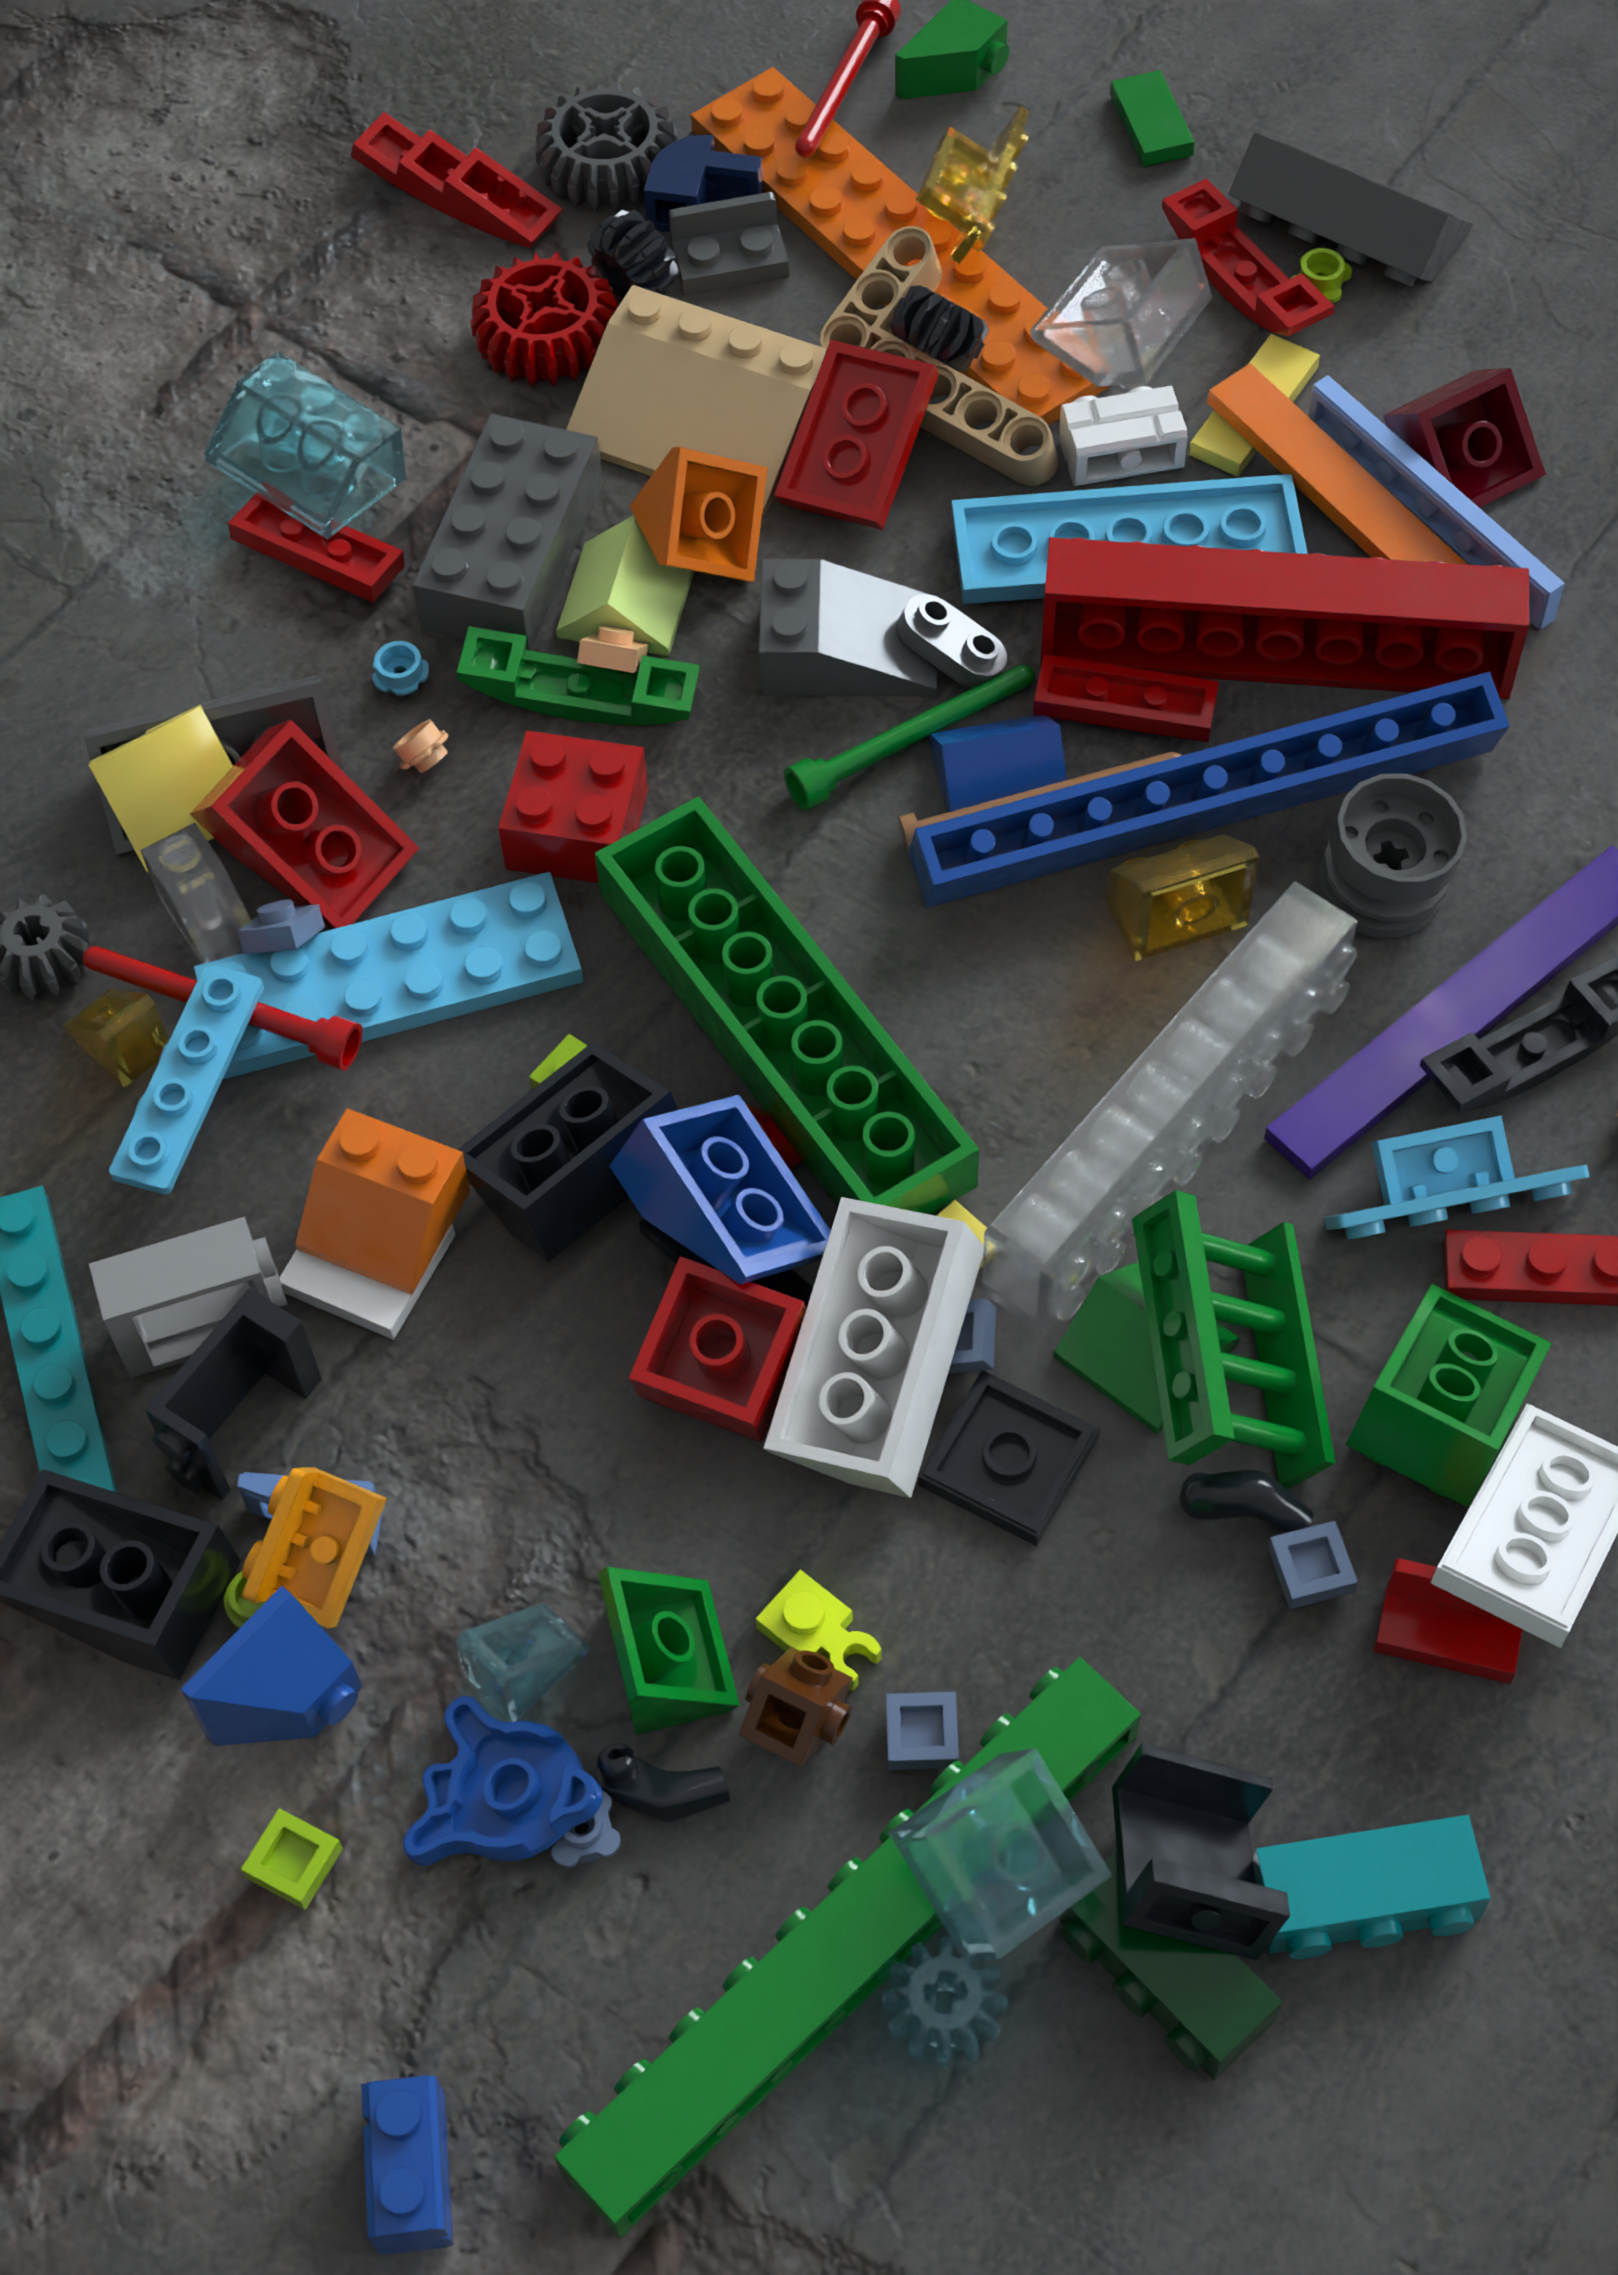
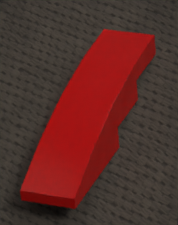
(458, 185)

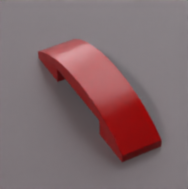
(1239, 266)

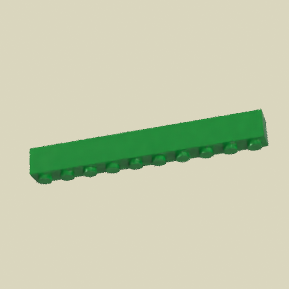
(815, 1976)

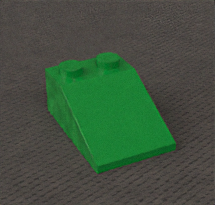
(1448, 1395)

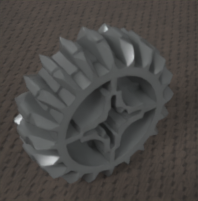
(602, 145)

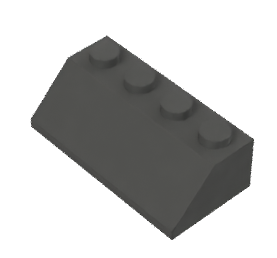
(1346, 209)
(236, 721)

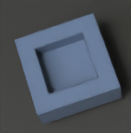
(280, 927)
(977, 1339)
(1312, 1564)
(921, 1730)

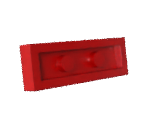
(344, 560)
(1126, 698)
(1531, 1267)

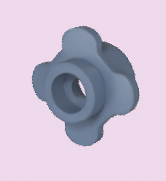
(597, 1842)

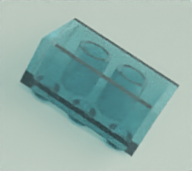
(306, 445)

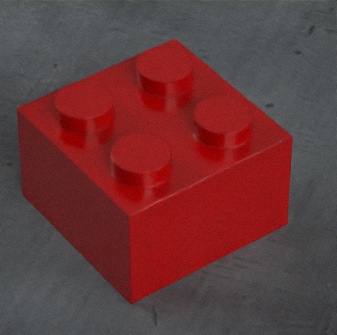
(570, 803)
(718, 1349)

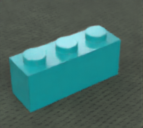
(1375, 1885)

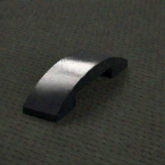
(1531, 1047)

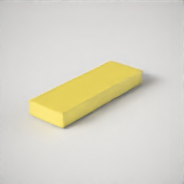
(1287, 368)

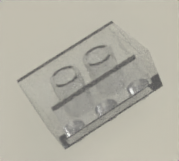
(1126, 311)

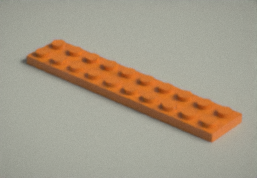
(852, 207)

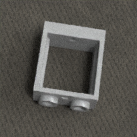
(176, 1291)

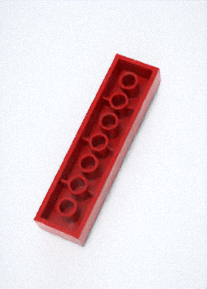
(1284, 615)

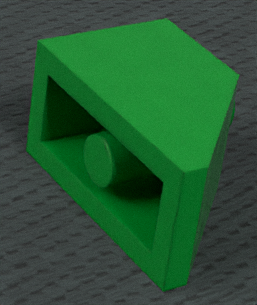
(952, 52)

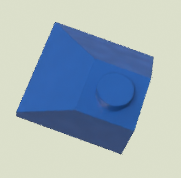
(273, 1679)

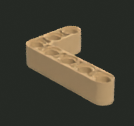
(968, 401)

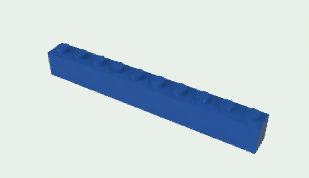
(1205, 789)

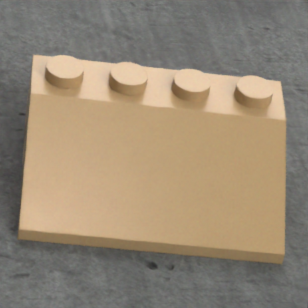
(694, 383)

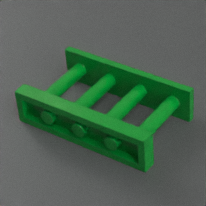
(1187, 1346)

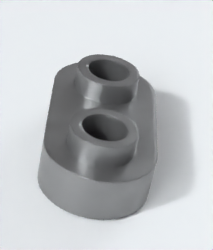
(951, 641)

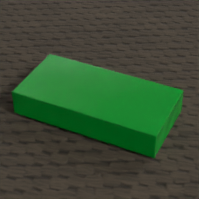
(1152, 118)

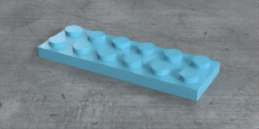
(1006, 538)
(413, 967)

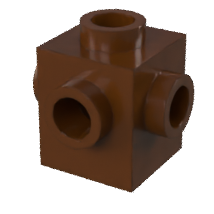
(796, 1705)

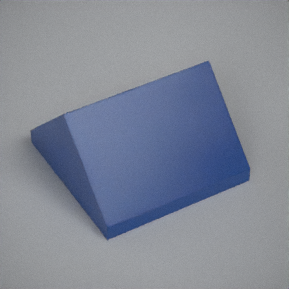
(997, 759)

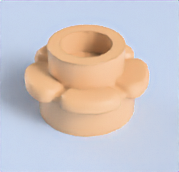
(421, 747)

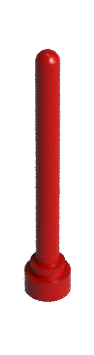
(874, 21)
(332, 1040)

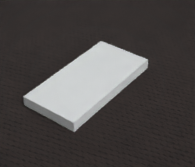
(1537, 1527)

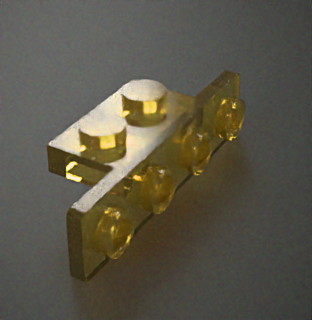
(969, 181)

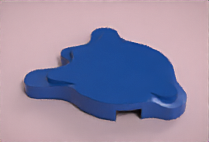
(503, 1793)

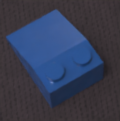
(721, 1190)

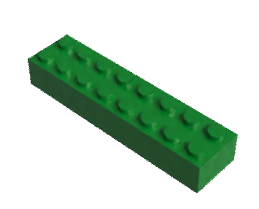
(784, 1016)

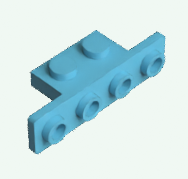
(186, 1079)
(1448, 1168)

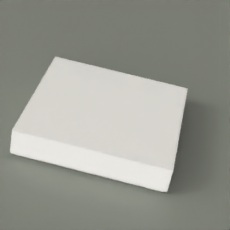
(352, 1294)

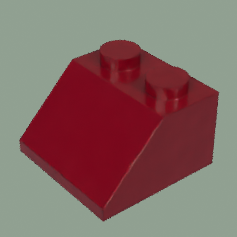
(1473, 434)

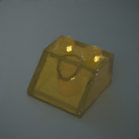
(1183, 894)

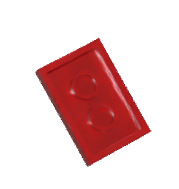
(856, 434)

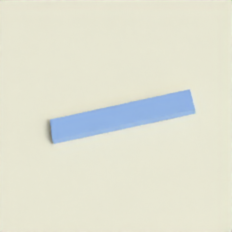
(1430, 495)

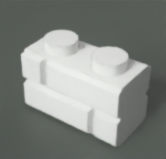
(1122, 435)

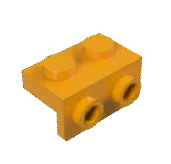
(313, 1542)

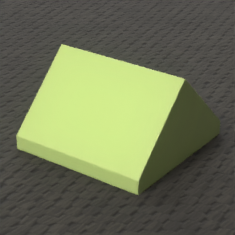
(625, 589)

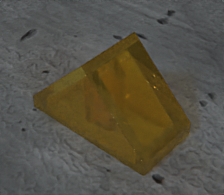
(120, 1033)

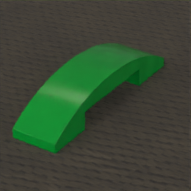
(575, 691)

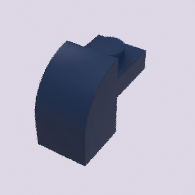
(696, 174)

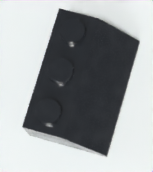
(552, 1150)

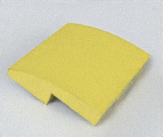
(162, 777)

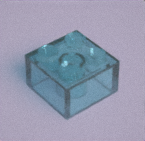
(1000, 1854)

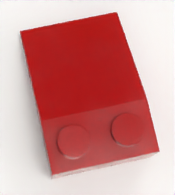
(305, 826)

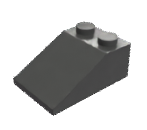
(835, 633)

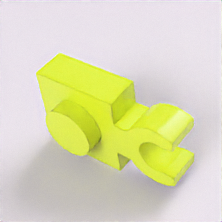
(815, 1621)

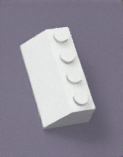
(876, 1345)

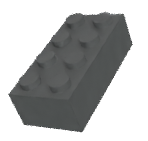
(509, 530)

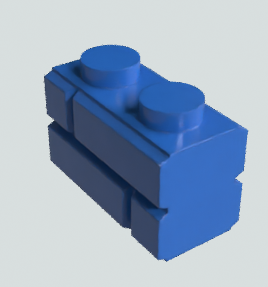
(407, 2165)

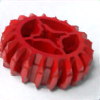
(555, 313)

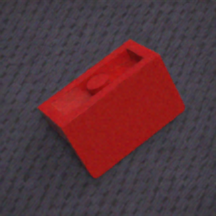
(1442, 1629)

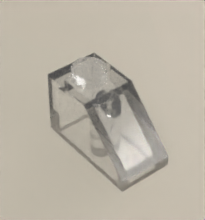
(197, 893)

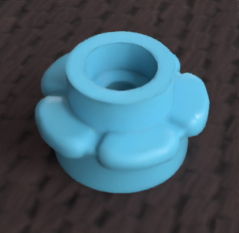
(395, 658)

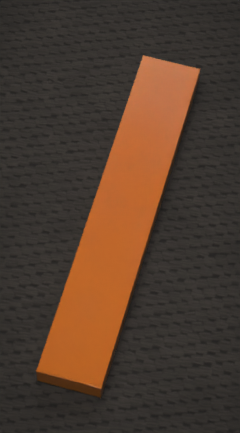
(1324, 470)

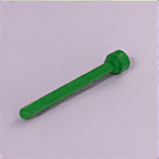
(812, 781)

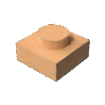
(612, 649)

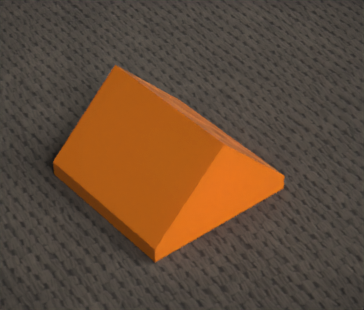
(703, 513)

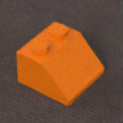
(381, 1200)

